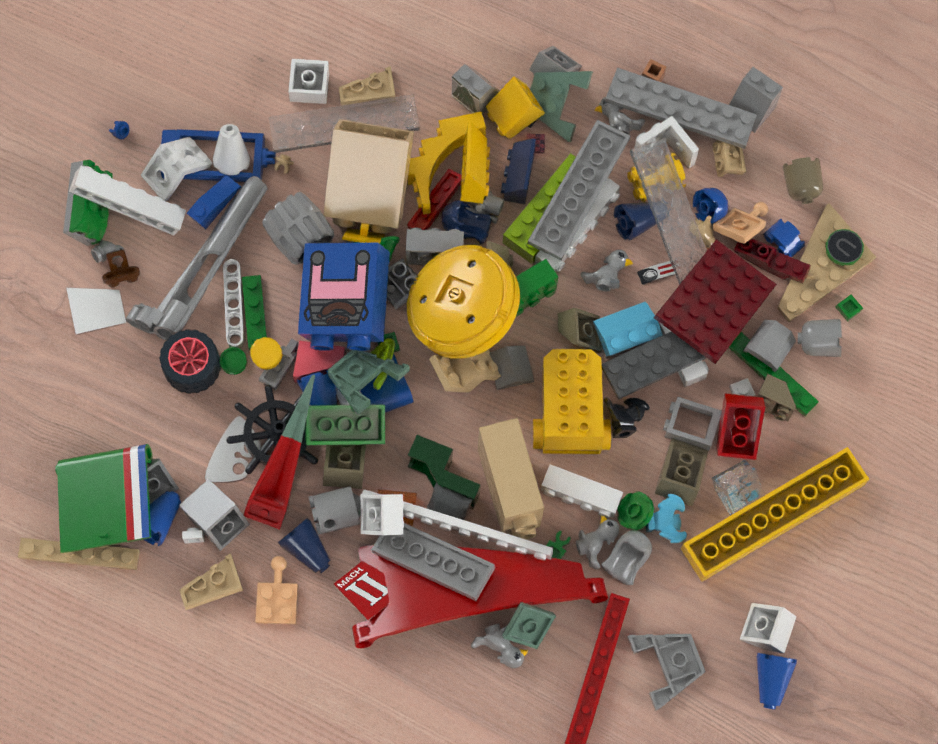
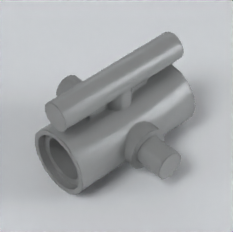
(491, 204)

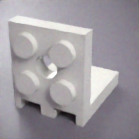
(676, 138)
(175, 161)

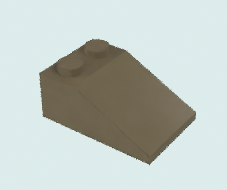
(344, 466)
(682, 471)

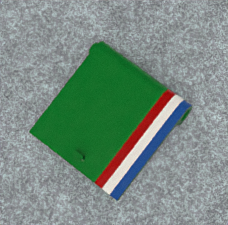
(104, 498)

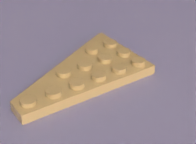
(824, 274)

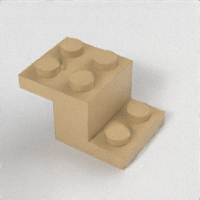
(464, 373)

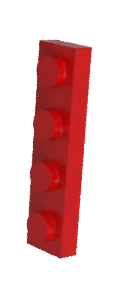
(438, 200)

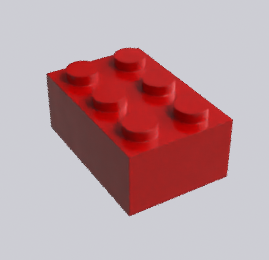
(740, 426)

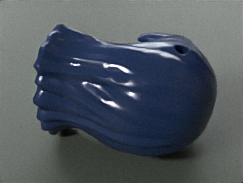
(472, 224)

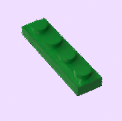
(254, 308)

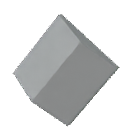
(513, 366)

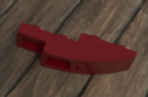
(770, 260)

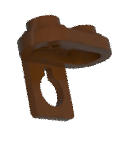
(122, 273)

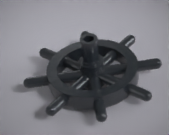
(272, 432)

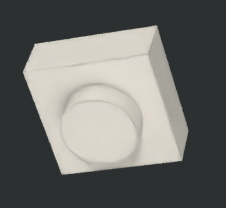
(742, 388)
(193, 535)

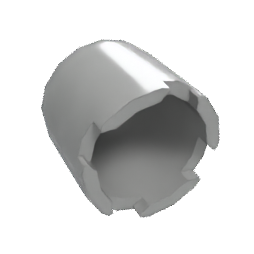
(821, 338)

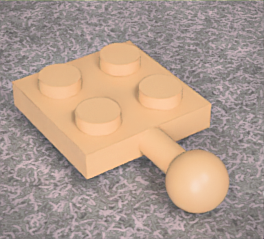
(742, 225)
(277, 600)

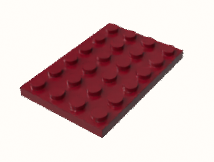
(715, 301)

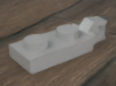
(275, 376)

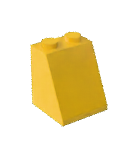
(514, 108)

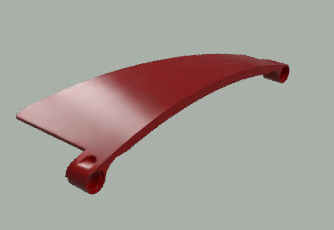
(515, 579)

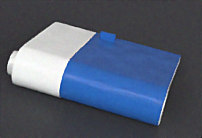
(391, 394)

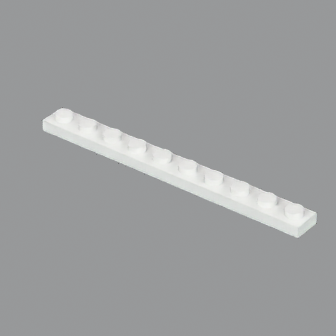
(467, 528)

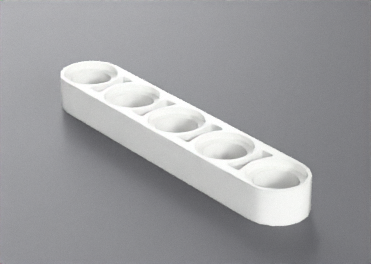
(233, 295)

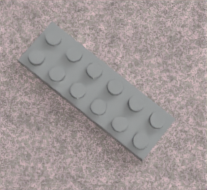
(436, 560)

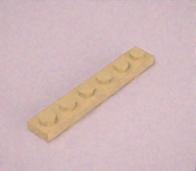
(100, 556)

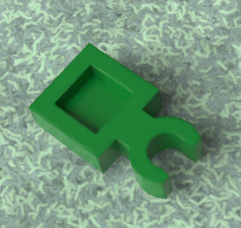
(558, 551)

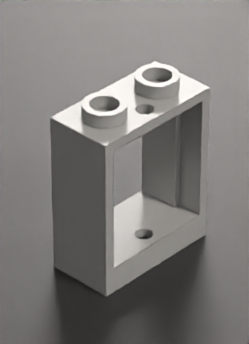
(688, 438)

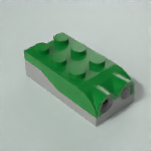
(83, 218)

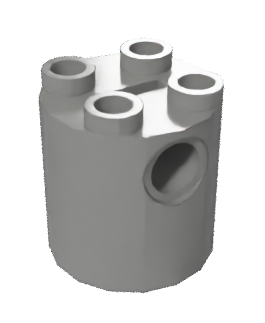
(335, 510)

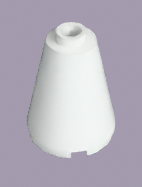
(230, 151)

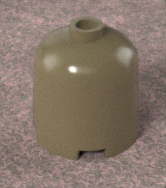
(803, 179)

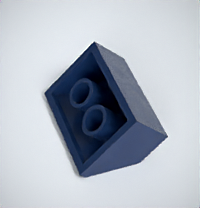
(518, 171)

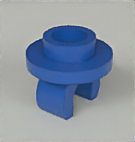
(120, 130)

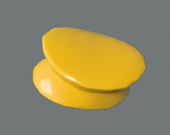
(266, 353)

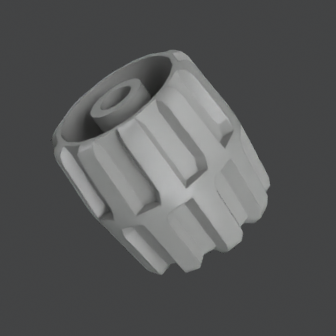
(296, 223)

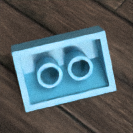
(627, 328)

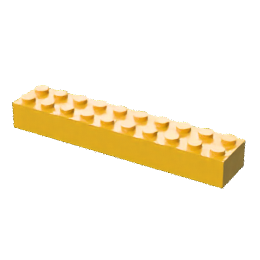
(774, 514)

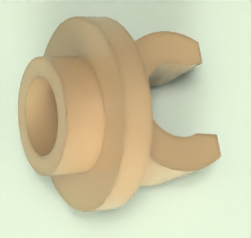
(284, 160)

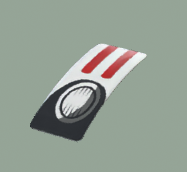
(655, 272)

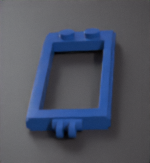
(262, 155)

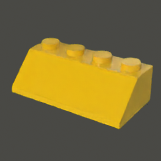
(474, 166)

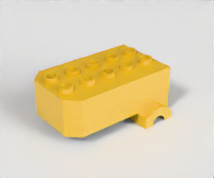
(572, 404)

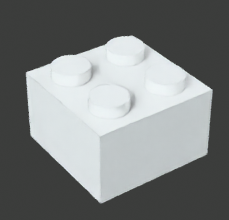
(309, 81)

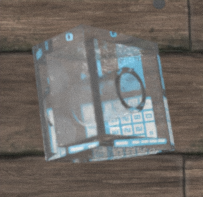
(738, 486)

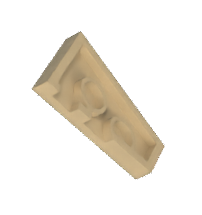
(372, 88)
(214, 584)

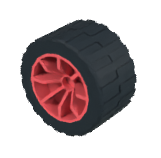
(190, 361)

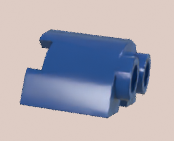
(785, 237)

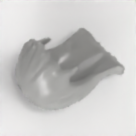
(628, 556)

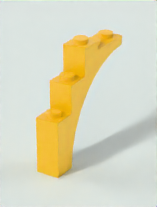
(435, 150)

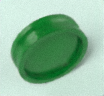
(233, 361)

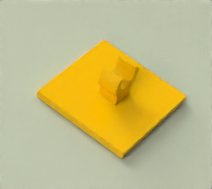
(362, 235)

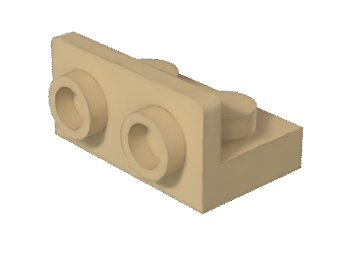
(728, 159)

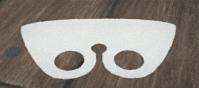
(223, 457)

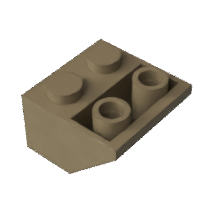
(777, 398)

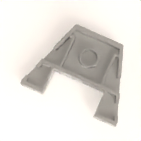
(677, 659)

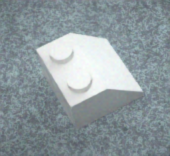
(382, 514)
(768, 627)

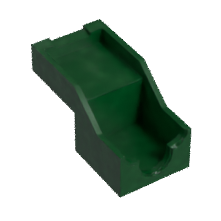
(434, 462)

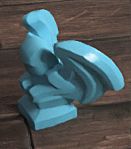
(665, 520)

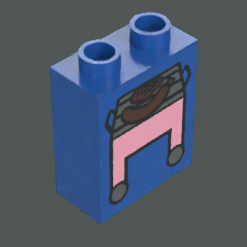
(343, 294)

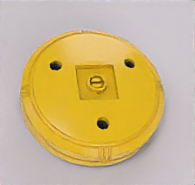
(463, 301)

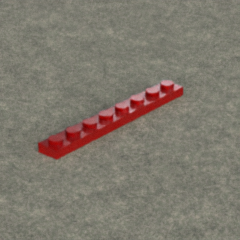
(597, 670)

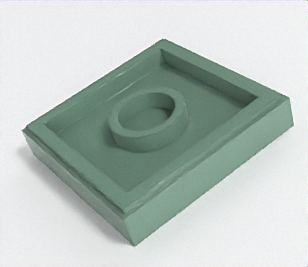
(529, 625)

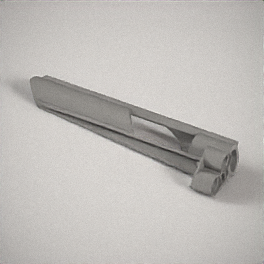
(177, 305)

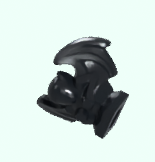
(623, 418)

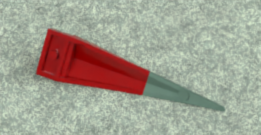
(273, 490)

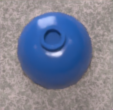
(710, 202)

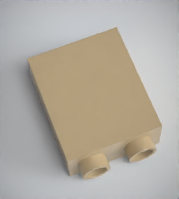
(368, 175)
(510, 478)

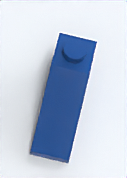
(213, 201)

